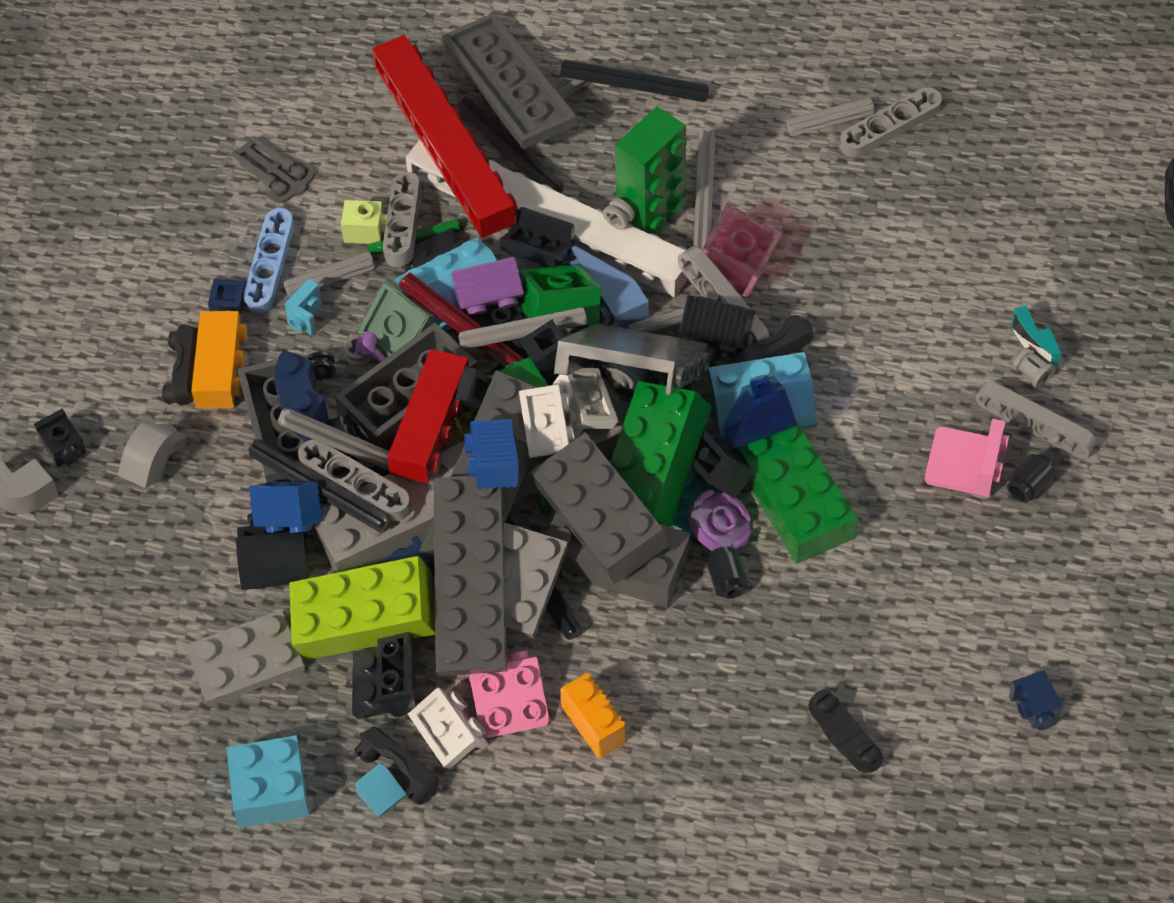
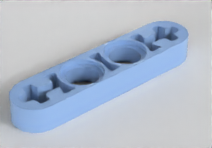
(272, 261)

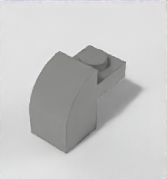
(148, 452)
(25, 488)

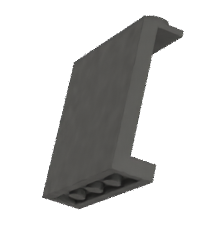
(678, 357)

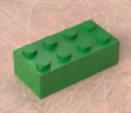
(652, 170)
(660, 446)
(798, 494)

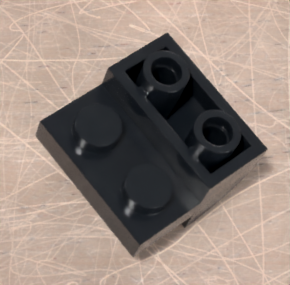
(270, 557)
(384, 678)

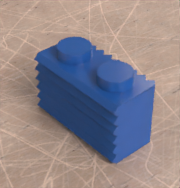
(493, 454)
(285, 505)

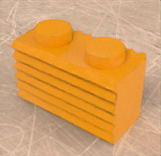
(593, 715)

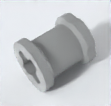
(1033, 367)

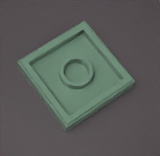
(395, 318)

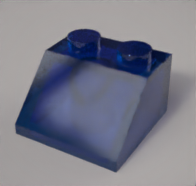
(759, 412)

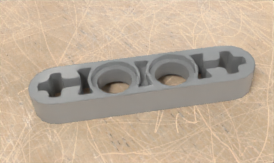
(887, 119)
(405, 218)
(714, 285)
(1036, 419)
(357, 476)

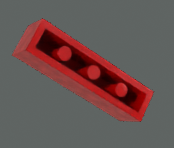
(428, 418)

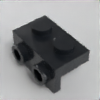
(539, 238)

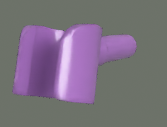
(366, 346)

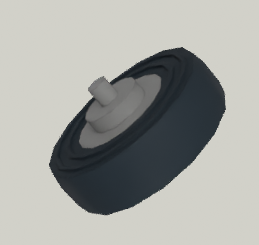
(622, 377)

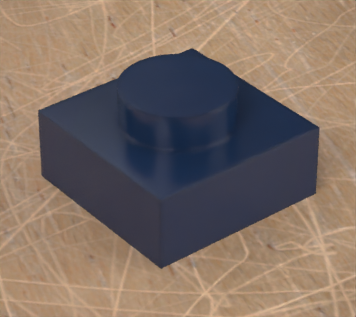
(226, 295)

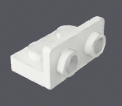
(587, 400)
(544, 420)
(448, 726)

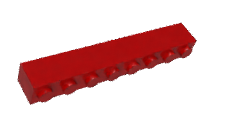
(444, 136)

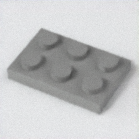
(530, 576)
(244, 658)

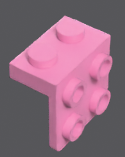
(967, 459)
(512, 698)

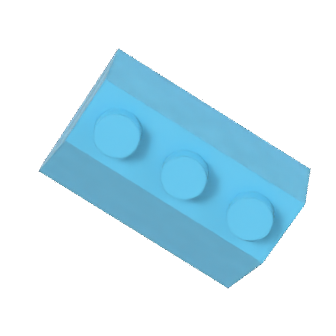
(438, 271)
(790, 370)

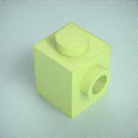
(363, 221)

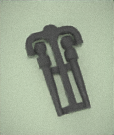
(296, 187)

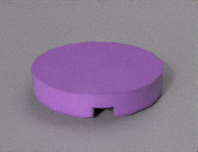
(719, 521)

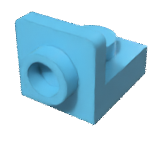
(303, 306)

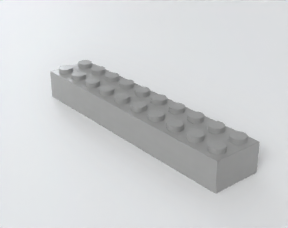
(356, 545)

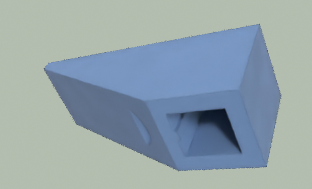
(620, 294)

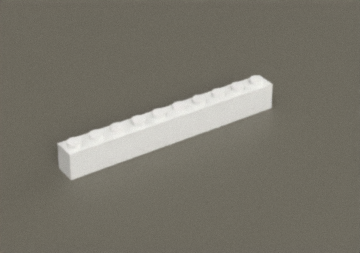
(628, 250)

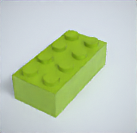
(361, 605)

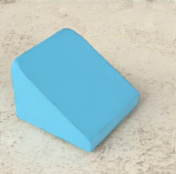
(379, 790)

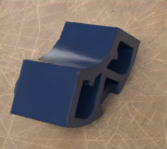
(295, 388)

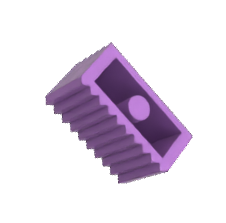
(487, 286)

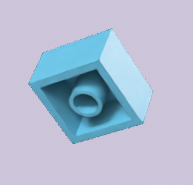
(267, 781)

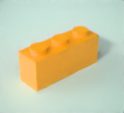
(218, 358)

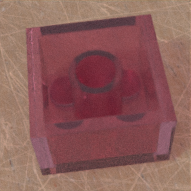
(740, 248)

